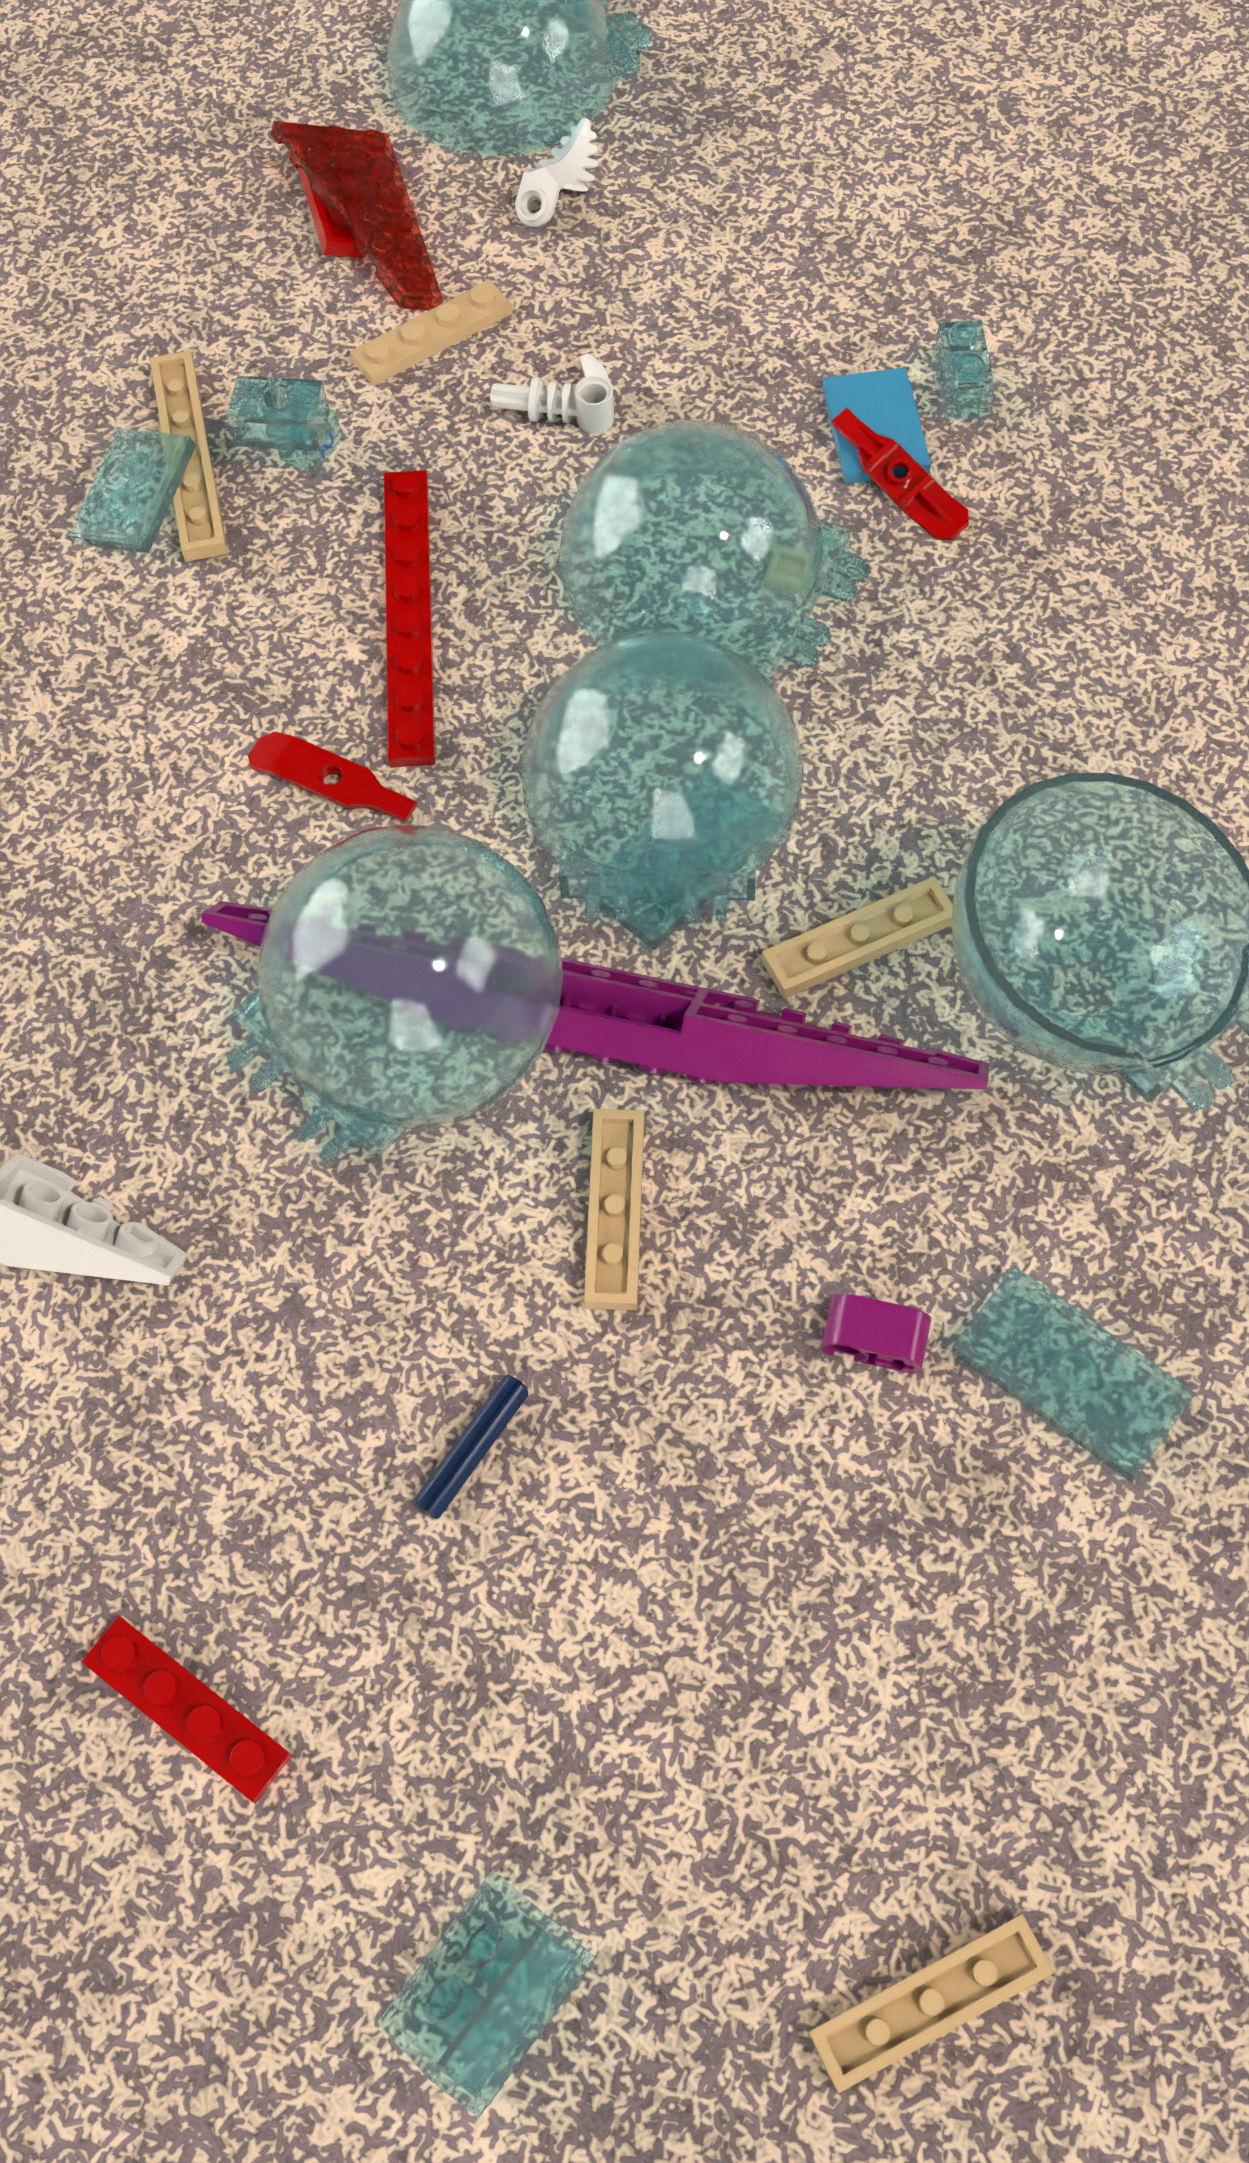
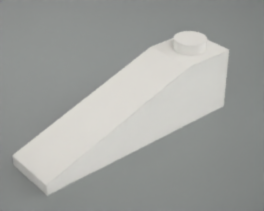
(59, 1232)

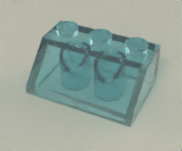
(485, 1993)

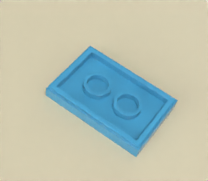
(886, 406)

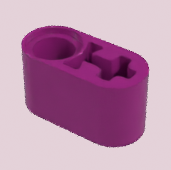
(877, 1332)

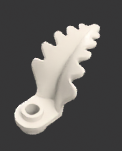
(561, 172)

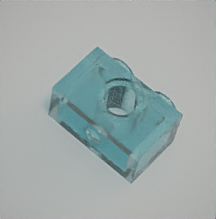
(963, 370)
(278, 413)

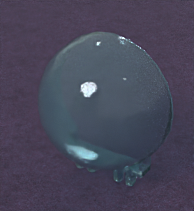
(507, 70)
(705, 540)
(661, 773)
(1108, 932)
(402, 984)

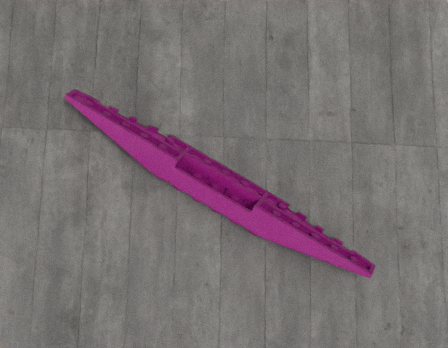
(704, 1030)

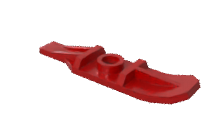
(916, 493)
(309, 765)

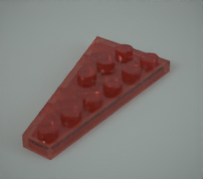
(365, 192)

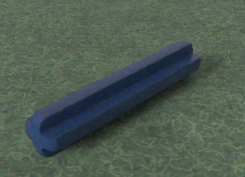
(471, 1447)

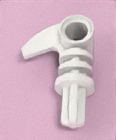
(588, 401)

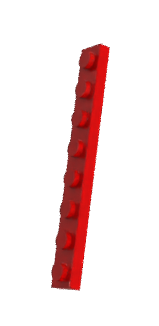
(409, 620)

